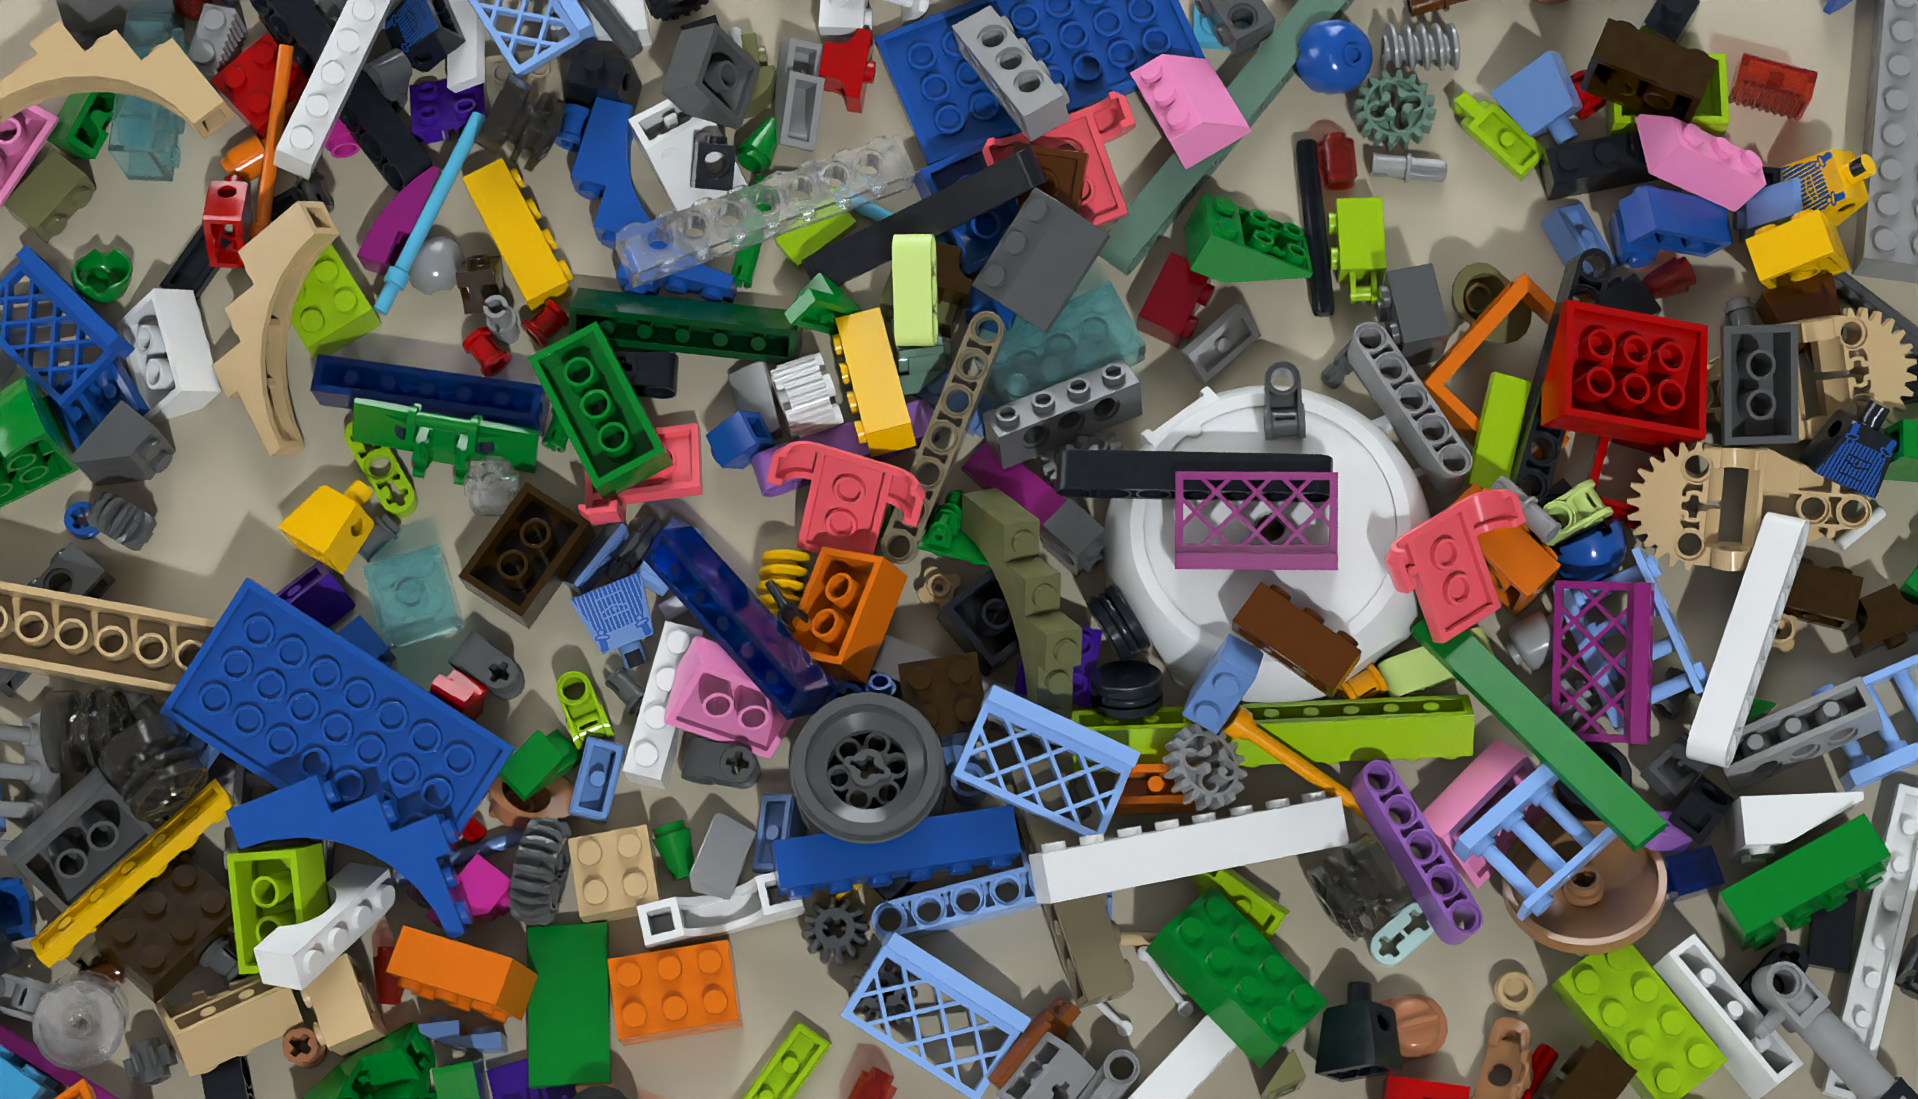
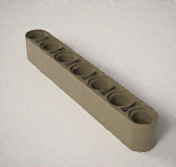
(944, 418)

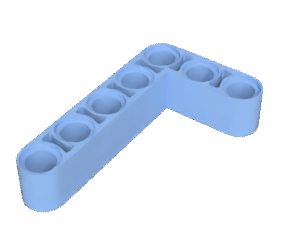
(948, 896)

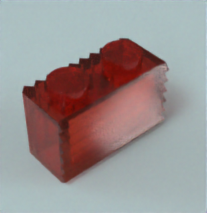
(1772, 86)

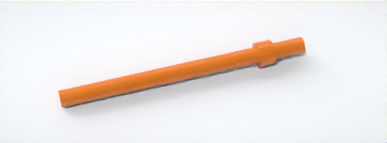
(273, 136)

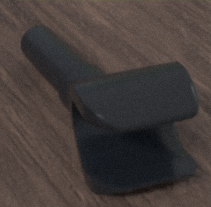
(787, 610)

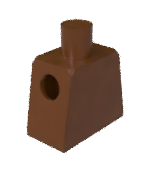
(1798, 302)

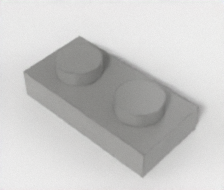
(1220, 343)

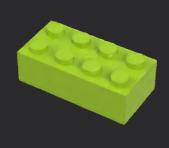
(1640, 1021)

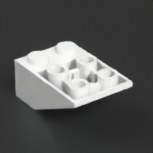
(668, 145)

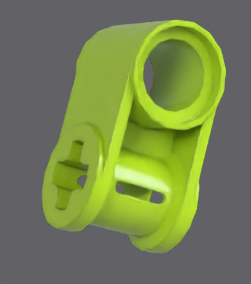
(585, 715)

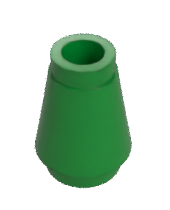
(759, 147)
(675, 848)

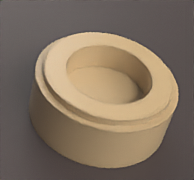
(1514, 991)

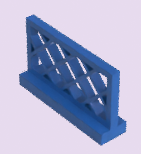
(78, 311)

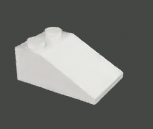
(1771, 823)

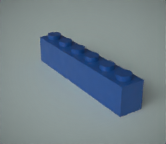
(934, 845)

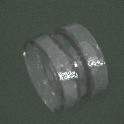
(68, 1041)

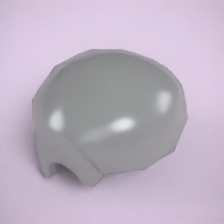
(436, 265)

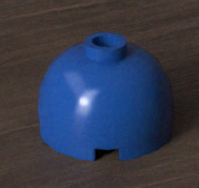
(1334, 56)
(1592, 553)

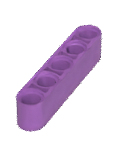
(843, 438)
(1417, 872)

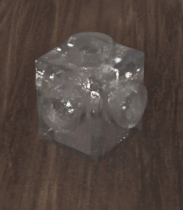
(491, 486)

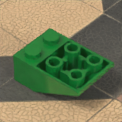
(1243, 244)

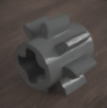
(150, 1062)

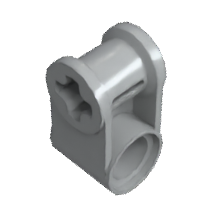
(20, 996)

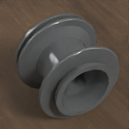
(861, 726)

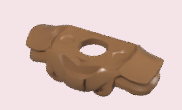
(1507, 1047)

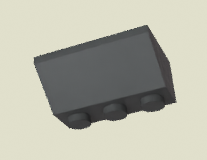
(95, 18)
(1041, 260)
(1759, 384)
(77, 840)

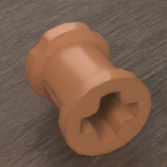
(293, 1054)

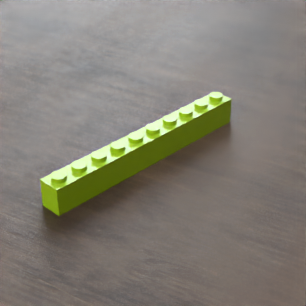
(1316, 730)

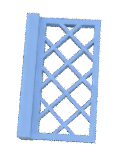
(569, 16)
(1057, 731)
(951, 984)

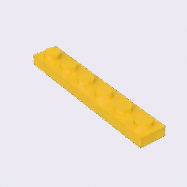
(124, 880)

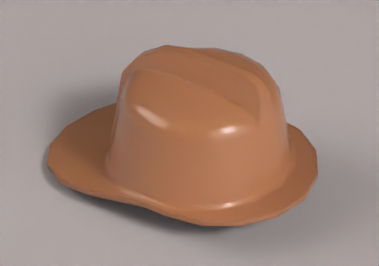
(515, 813)
(1419, 1025)

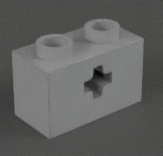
(1049, 1072)

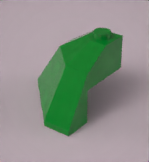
(387, 1069)

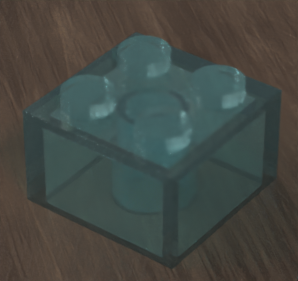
(413, 596)

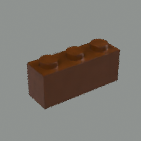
(1297, 638)

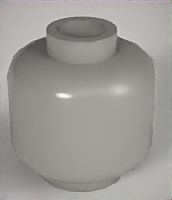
(1532, 640)

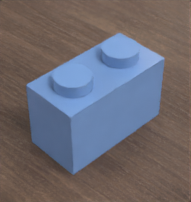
(1223, 684)

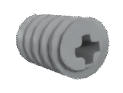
(1420, 46)

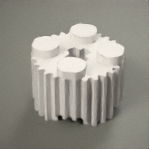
(806, 396)

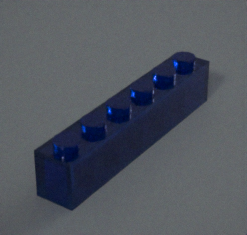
(342, 379)
(739, 622)

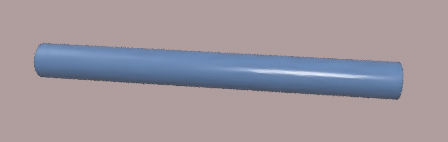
(482, 848)

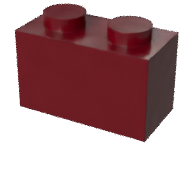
(1174, 302)

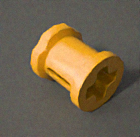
(1364, 684)

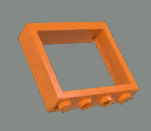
(1455, 411)

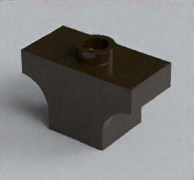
(478, 279)
(951, 283)
(1883, 620)

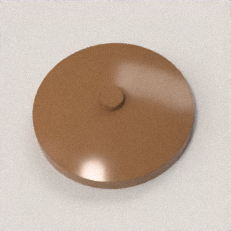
(1602, 905)

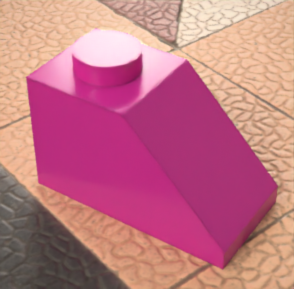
(483, 889)

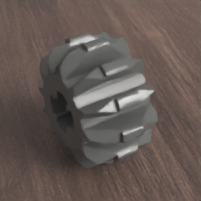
(121, 521)
(832, 944)
(894, 1002)

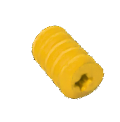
(782, 568)

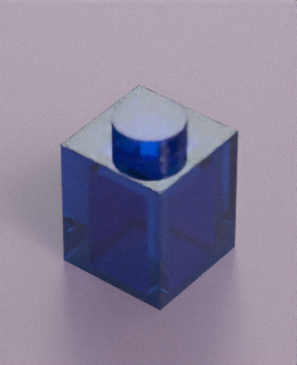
(1693, 874)

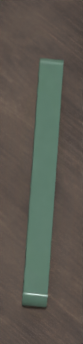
(1252, 92)

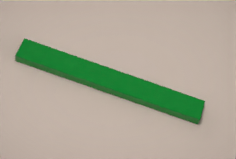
(1546, 736)

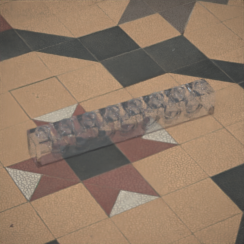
(755, 226)

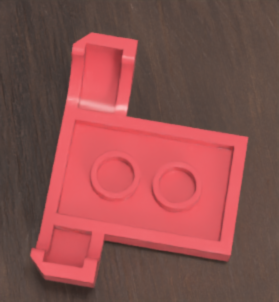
(1086, 133)
(676, 481)
(845, 495)
(1447, 563)

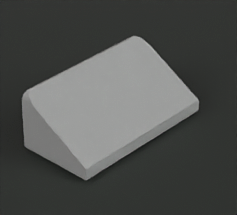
(754, 394)
(721, 857)

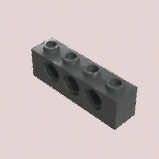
(1062, 413)
(87, 580)

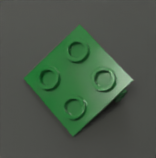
(945, 533)

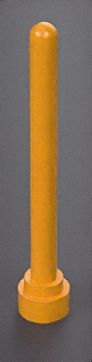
(1243, 726)

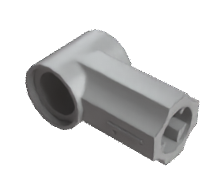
(1104, 1085)

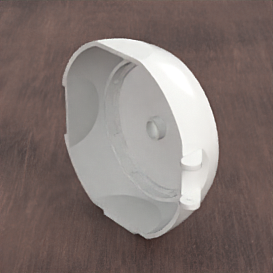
(1193, 609)

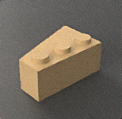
(228, 1022)

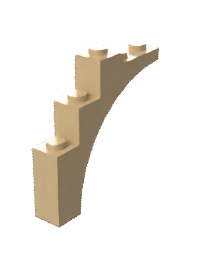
(112, 66)
(261, 318)

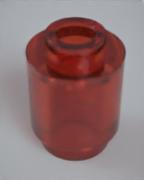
(1337, 161)
(873, 1085)

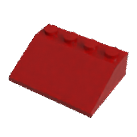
(1627, 376)

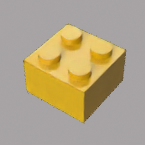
(1797, 250)

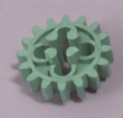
(1377, 99)

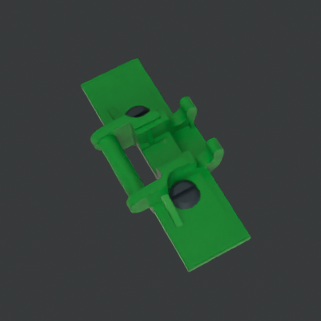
(443, 437)

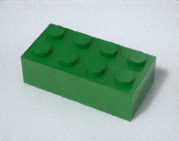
(600, 411)
(1804, 883)
(1236, 976)

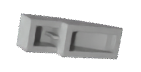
(798, 93)

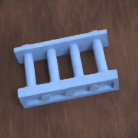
(1695, 675)
(1897, 752)
(1508, 816)

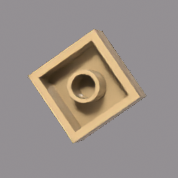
(614, 873)
(344, 1007)

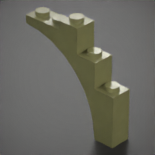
(1031, 587)

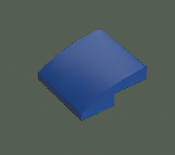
(97, 401)

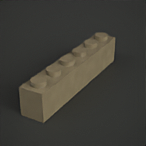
(1082, 925)

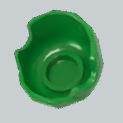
(102, 275)

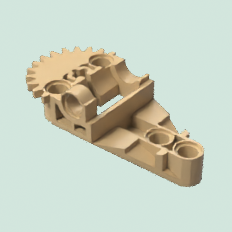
(1870, 354)
(1772, 485)

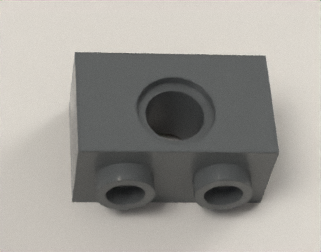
(1074, 538)

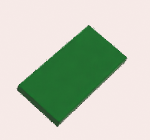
(569, 1006)

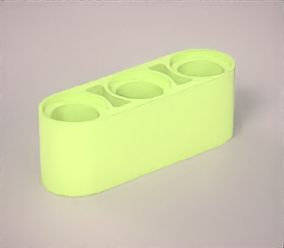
(915, 289)
(1419, 671)

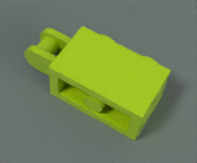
(1359, 245)

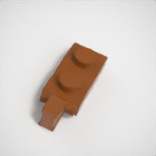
(1054, 1019)

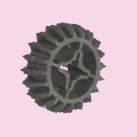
(540, 871)

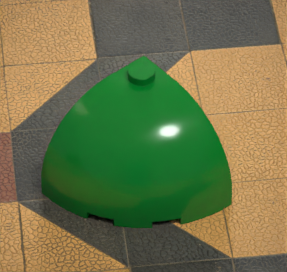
(30, 442)

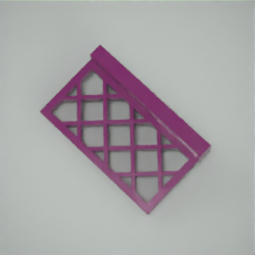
(1256, 556)
(1637, 665)

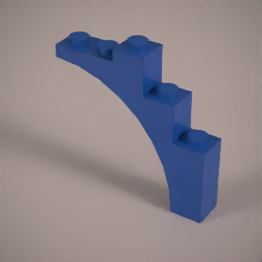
(605, 173)
(415, 850)

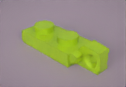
(1498, 135)
(1248, 899)

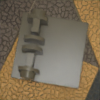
(542, 79)

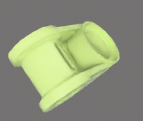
(1577, 510)

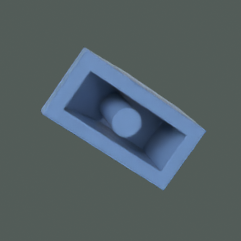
(1768, 206)

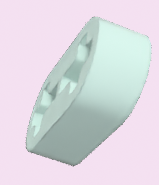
(1394, 928)

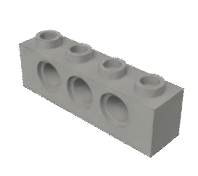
(1012, 73)
(1803, 733)

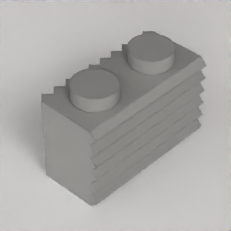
(216, 40)

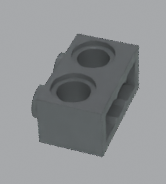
(1227, 12)

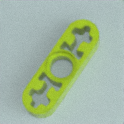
(384, 495)

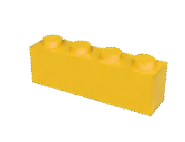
(517, 234)
(875, 382)

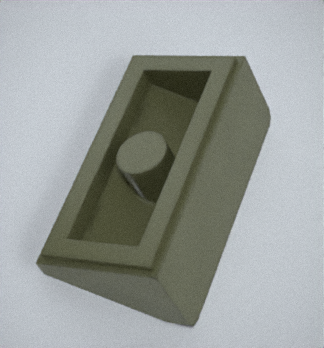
(1286, 1079)

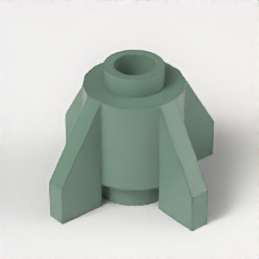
(921, 362)

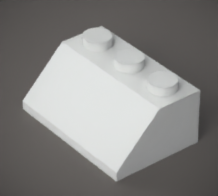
(170, 354)

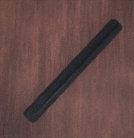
(1315, 228)

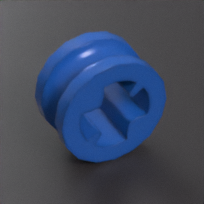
(72, 514)

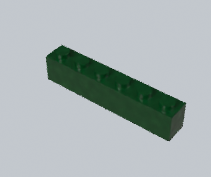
(688, 325)

